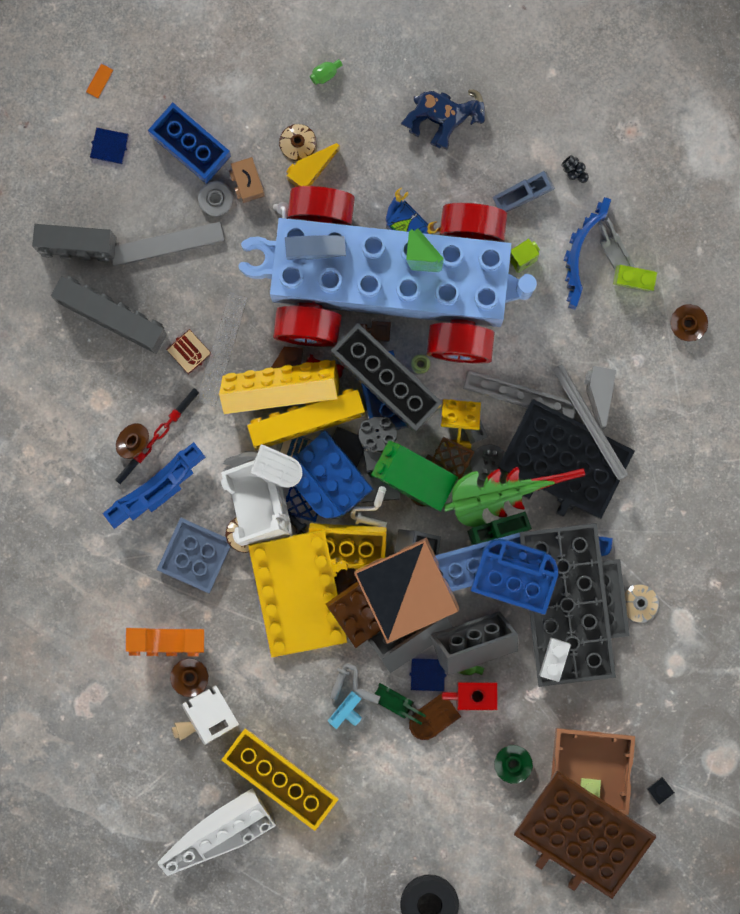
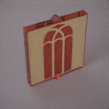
(188, 351)

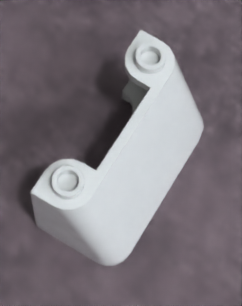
(258, 506)

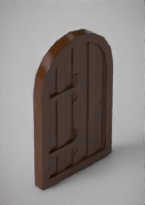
(438, 717)

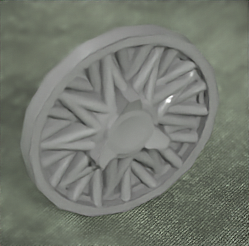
(215, 198)

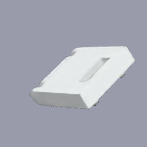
(207, 712)

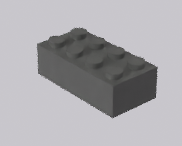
(74, 242)

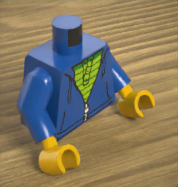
(403, 217)

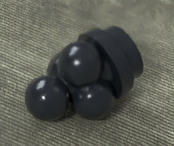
(575, 169)

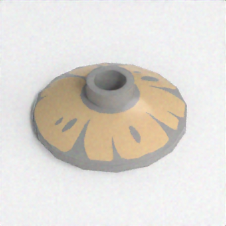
(650, 606)

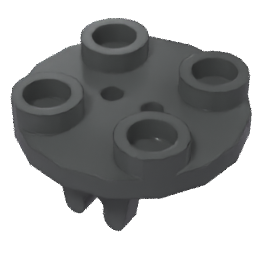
(368, 434)
(488, 453)

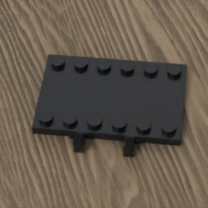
(556, 444)

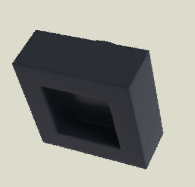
(660, 790)

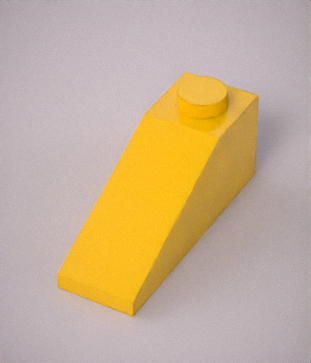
(309, 168)

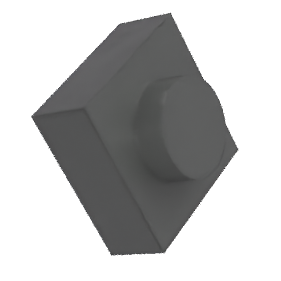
(476, 435)

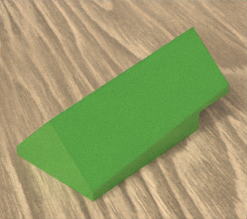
(422, 254)

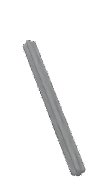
(590, 422)

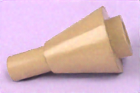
(182, 730)

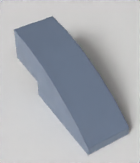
(524, 192)
(314, 247)

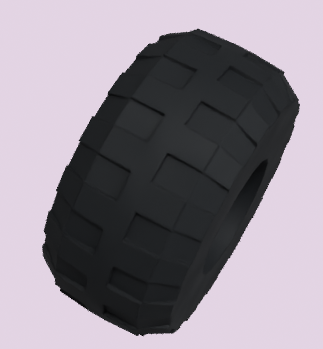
(429, 884)

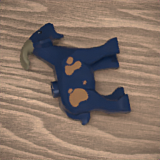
(444, 112)

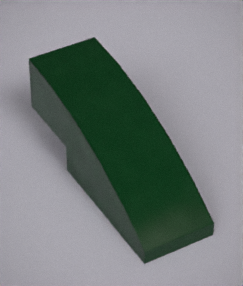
(500, 528)

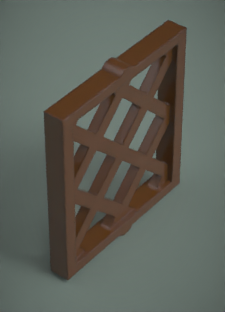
(458, 446)

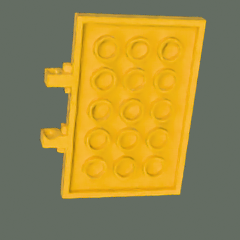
(293, 587)

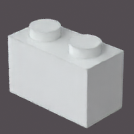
(554, 659)

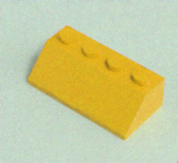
(354, 543)

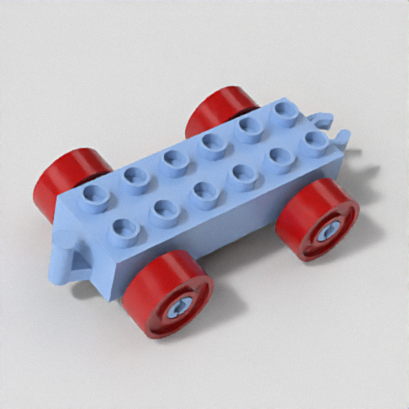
(380, 281)

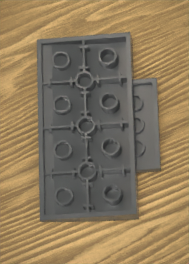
(584, 605)

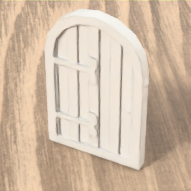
(276, 467)

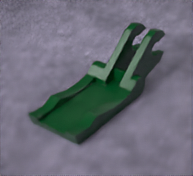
(396, 702)

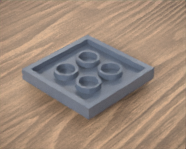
(194, 555)

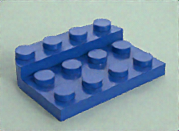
(330, 478)
(516, 575)

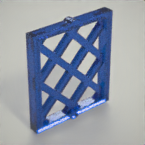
(299, 515)

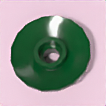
(521, 771)

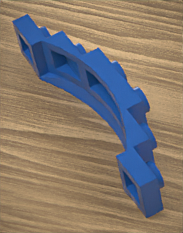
(572, 256)
(157, 489)

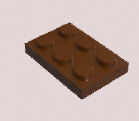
(354, 615)

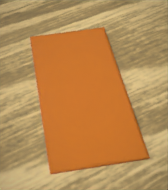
(99, 80)

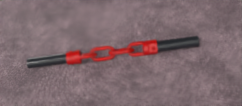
(174, 416)

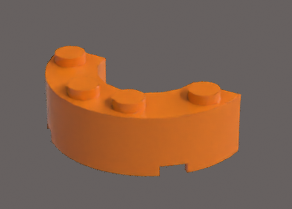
(164, 640)

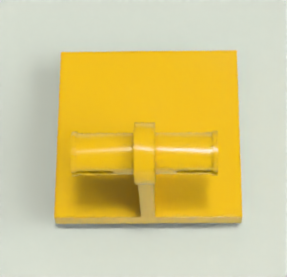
(461, 416)

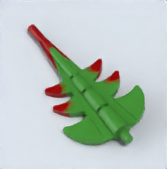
(471, 500)

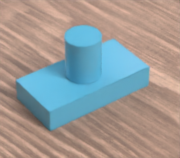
(346, 711)

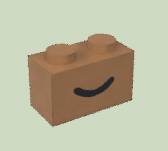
(247, 180)

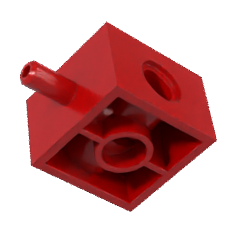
(464, 696)

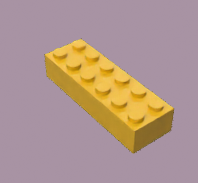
(279, 386)
(306, 420)
(280, 779)

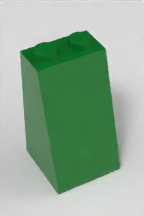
(414, 476)

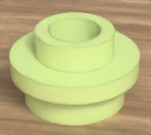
(424, 359)

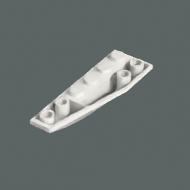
(219, 833)

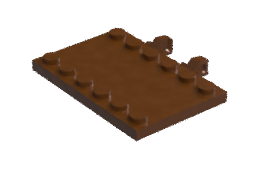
(584, 836)

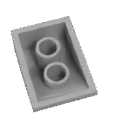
(599, 390)

